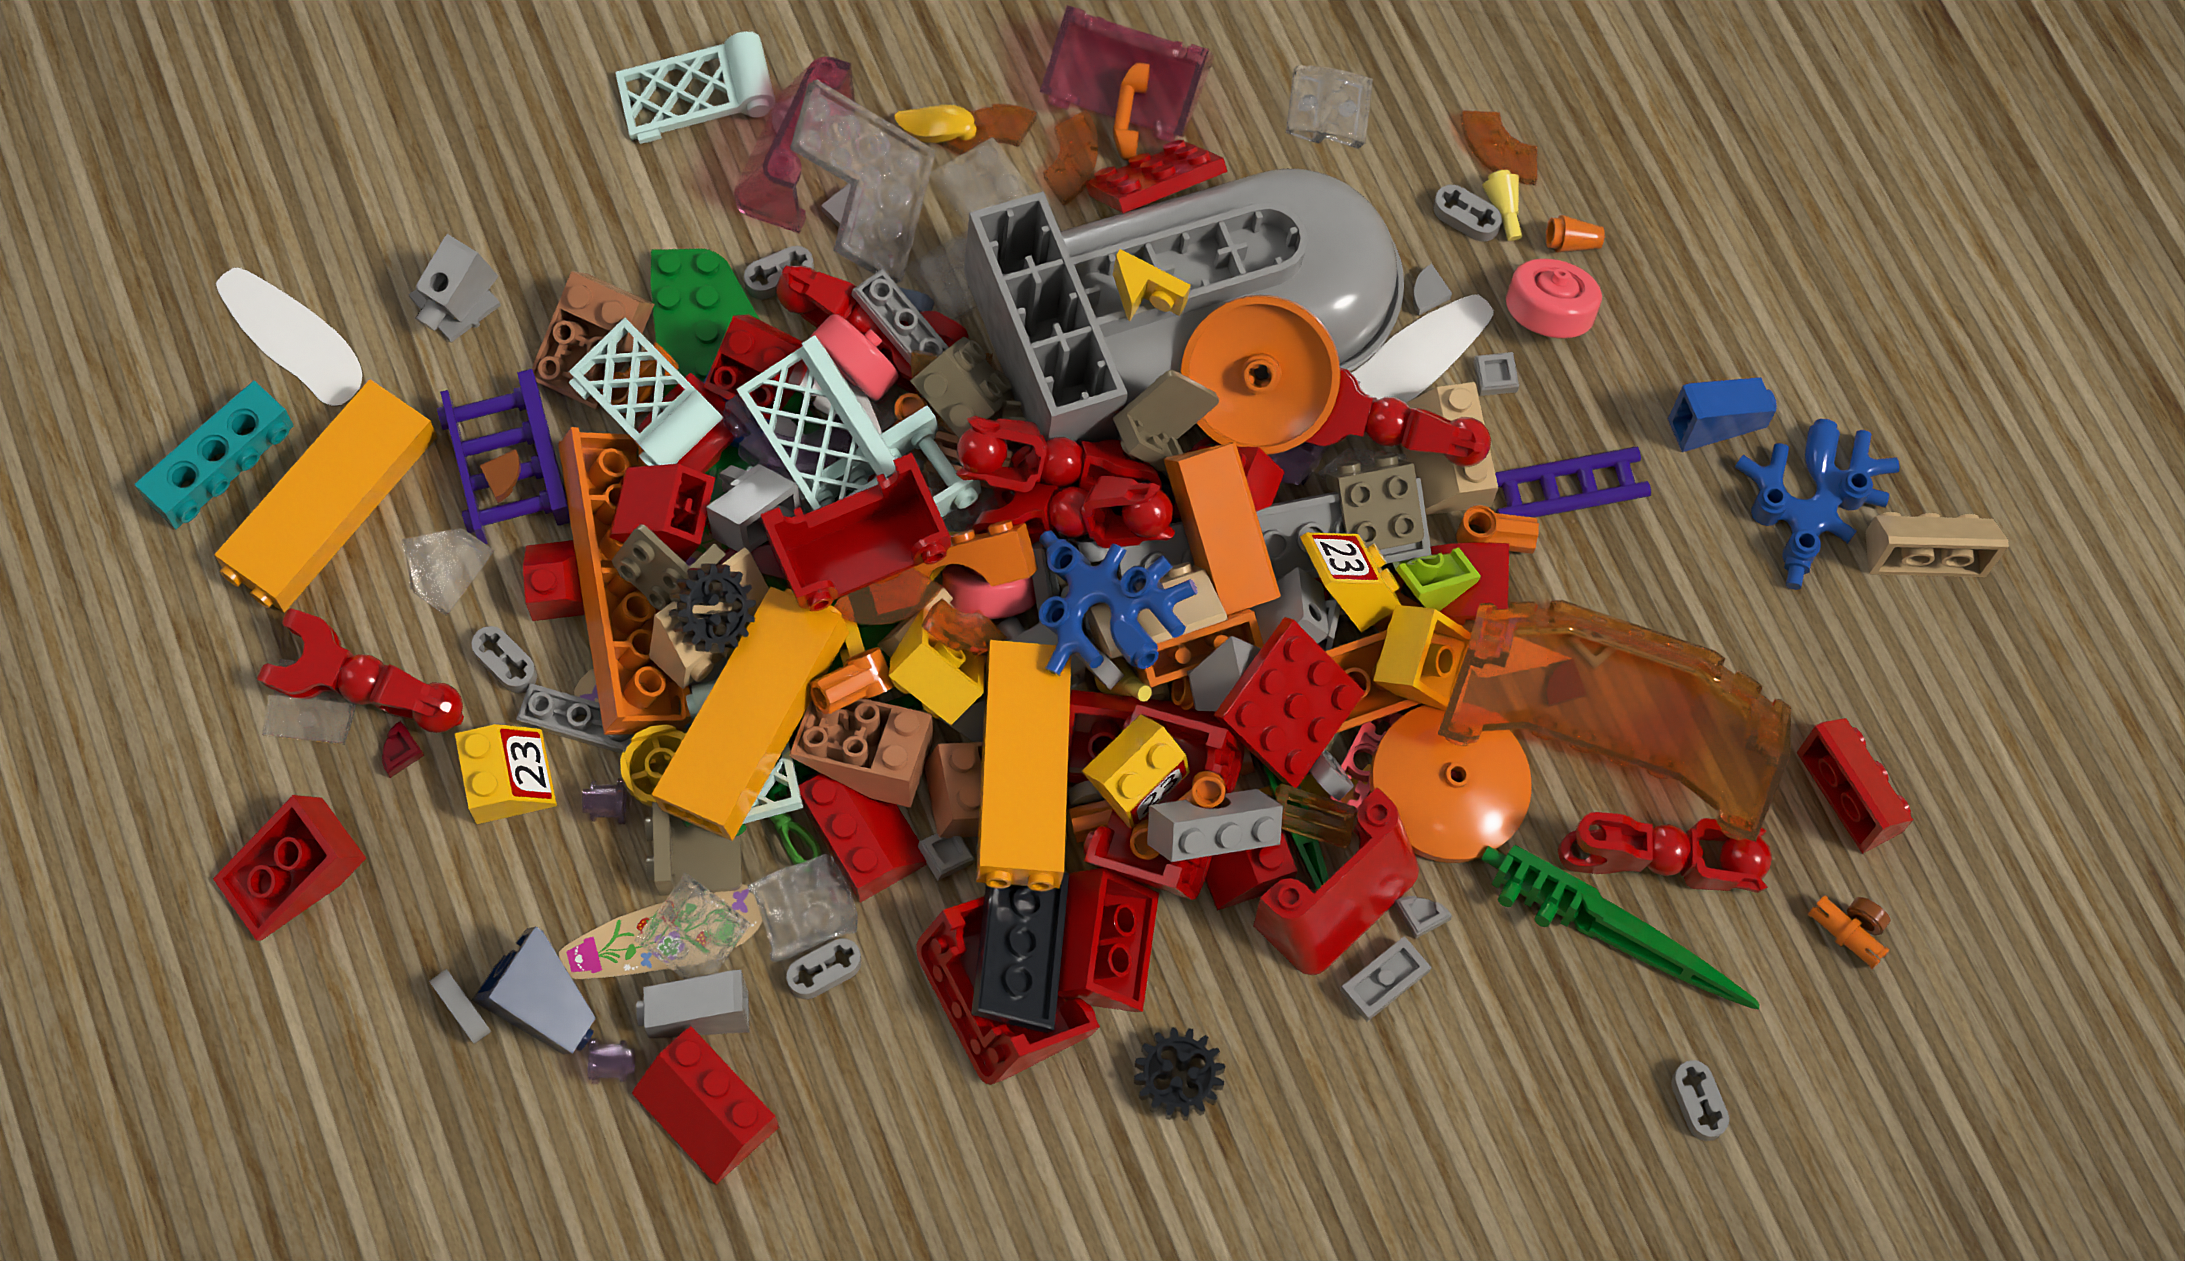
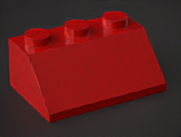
(1854, 784)
(862, 834)
(1107, 940)
(704, 1105)

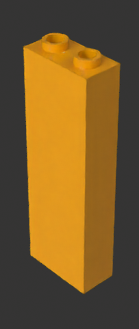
(325, 497)
(750, 714)
(1023, 768)

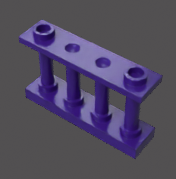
(533, 432)

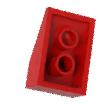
(289, 865)

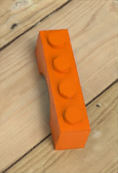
(998, 555)

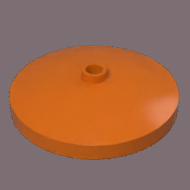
(1300, 364)
(1448, 817)

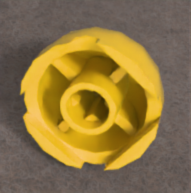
(648, 759)

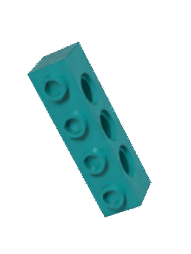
(217, 435)

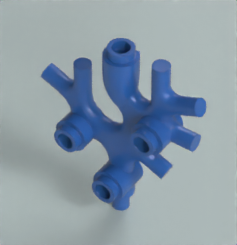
(1834, 488)
(1126, 598)

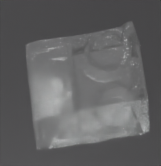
(804, 906)
(693, 930)

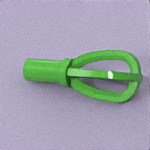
(782, 825)

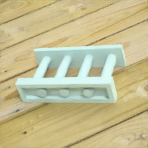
(913, 432)

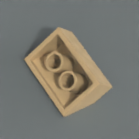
(1443, 483)
(1933, 545)
(1194, 612)
(681, 660)

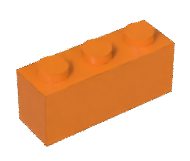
(1190, 649)

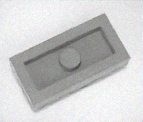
(1385, 978)

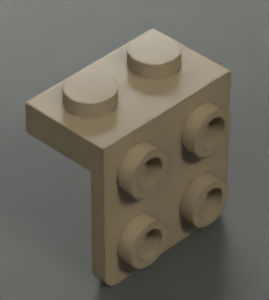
(963, 385)
(1161, 416)
(1379, 501)
(655, 567)
(690, 850)

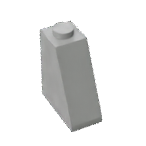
(707, 1003)

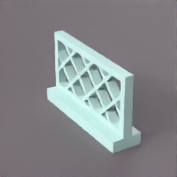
(842, 401)

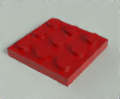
(1155, 175)
(1289, 703)

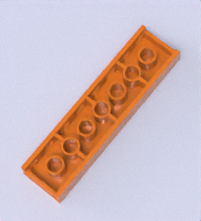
(617, 614)

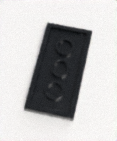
(1020, 956)

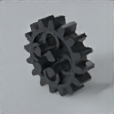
(700, 625)
(1201, 1079)

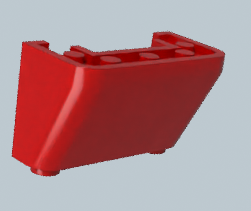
(858, 537)
(1206, 750)
(1322, 925)
(995, 1048)

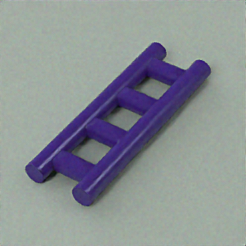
(1583, 467)

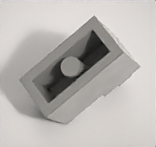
(736, 514)

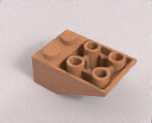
(581, 320)
(867, 747)
(954, 788)

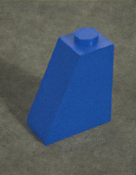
(1720, 411)

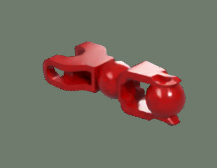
(821, 295)
(1394, 423)
(1056, 461)
(1078, 511)
(359, 678)
(1666, 850)

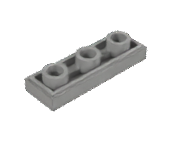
(888, 306)
(556, 713)

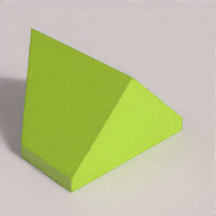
(1438, 577)

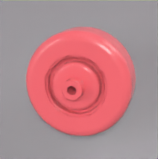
(1553, 298)
(857, 356)
(973, 592)

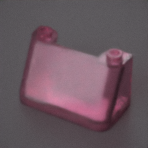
(1097, 54)
(773, 170)

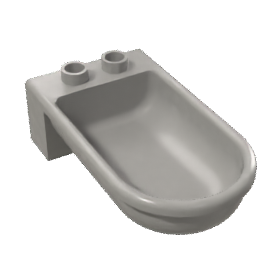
(1063, 323)

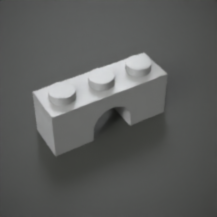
(1189, 832)

